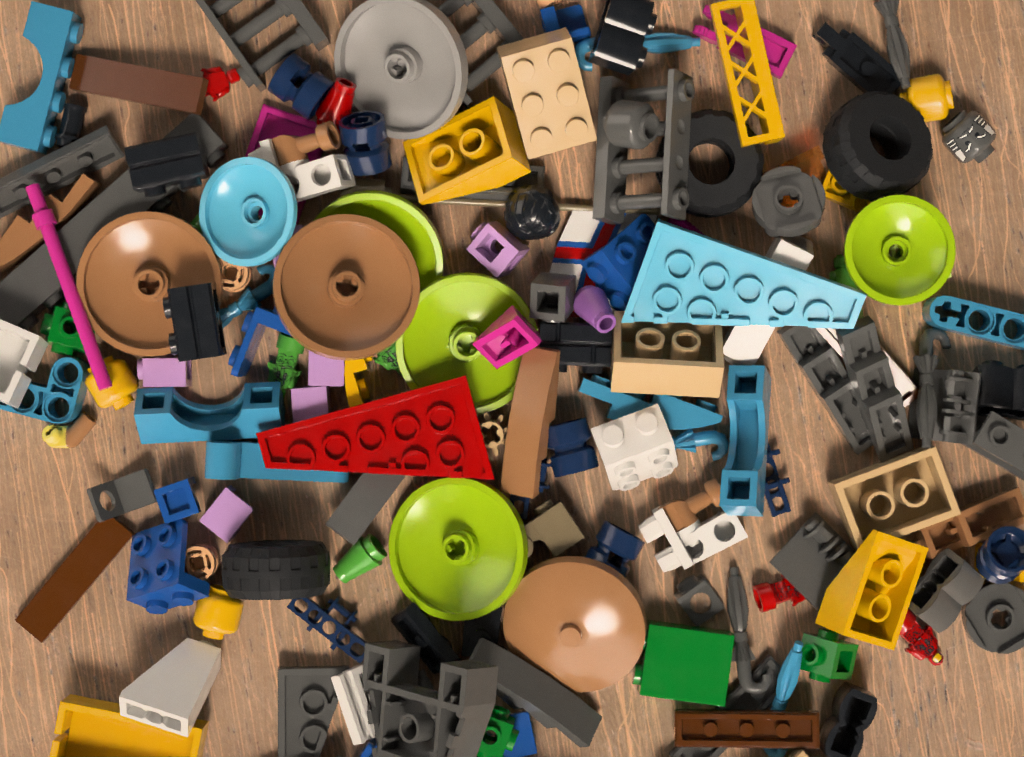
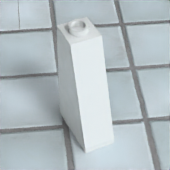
(745, 343)

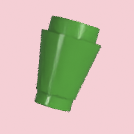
(360, 558)

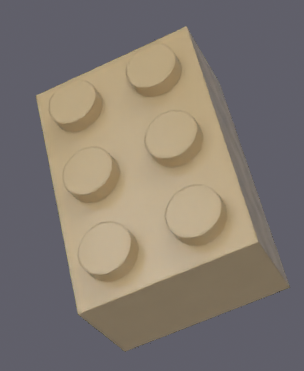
(547, 93)
(666, 358)
(894, 496)

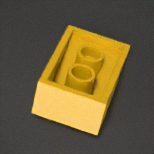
(468, 154)
(873, 590)

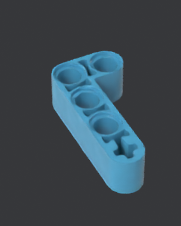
(993, 320)
(57, 387)
(244, 460)

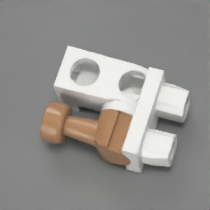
(307, 177)
(689, 538)

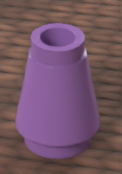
(594, 308)

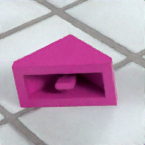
(507, 338)

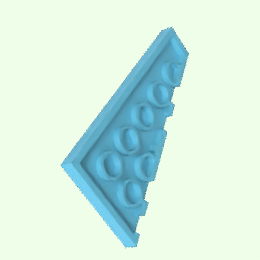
(716, 283)

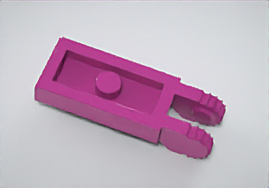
(777, 48)

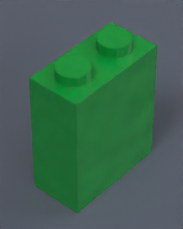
(685, 663)

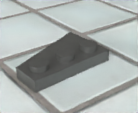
(305, 708)

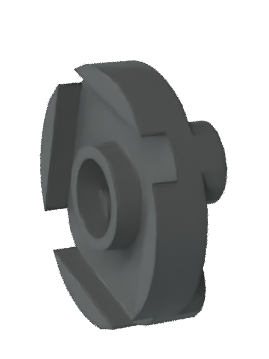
(791, 221)
(979, 612)

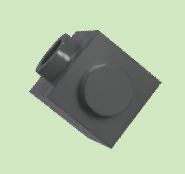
(552, 297)

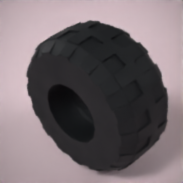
(898, 130)
(745, 165)
(275, 569)

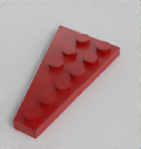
(403, 434)

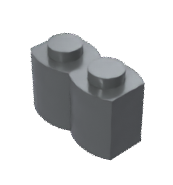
(944, 590)

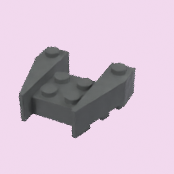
(419, 719)

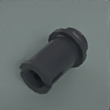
(71, 124)

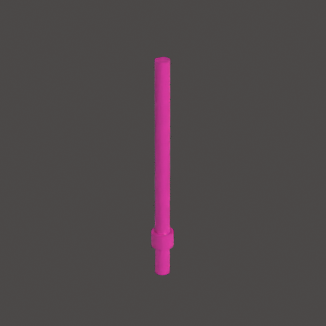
(45, 221)

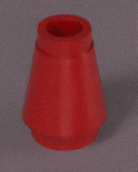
(337, 102)

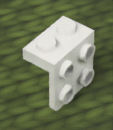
(636, 448)

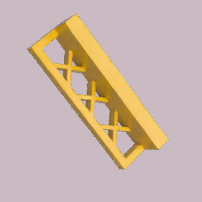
(758, 72)

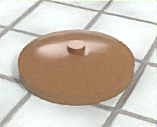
(129, 272)
(346, 287)
(576, 622)

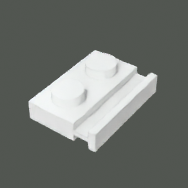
(354, 703)

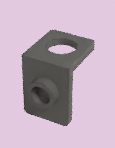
(125, 494)
(692, 586)

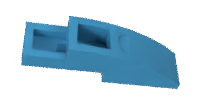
(676, 412)

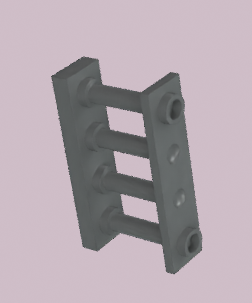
(489, 20)
(306, 33)
(612, 161)
(1000, 443)

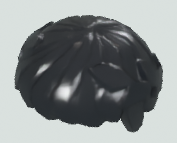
(531, 213)

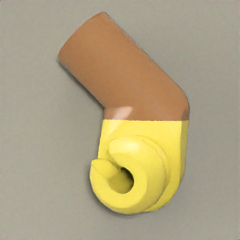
(68, 436)

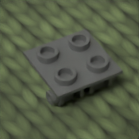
(957, 406)
(813, 558)

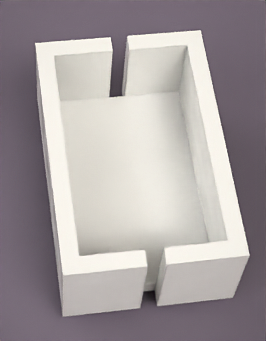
(18, 354)

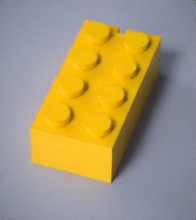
(102, 732)

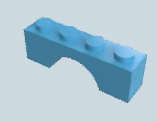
(32, 121)
(170, 418)
(745, 468)

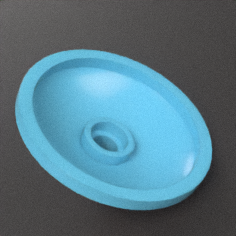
(232, 206)

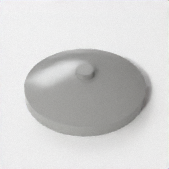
(403, 64)

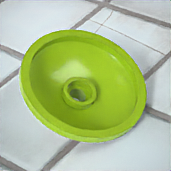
(924, 246)

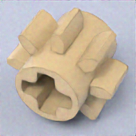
(502, 432)

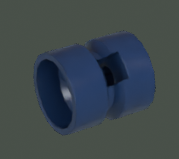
(310, 93)
(365, 141)
(571, 448)
(618, 541)
(1002, 555)

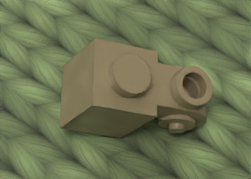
(553, 526)

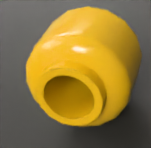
(930, 96)
(123, 384)
(218, 613)

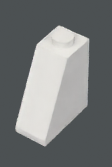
(173, 688)

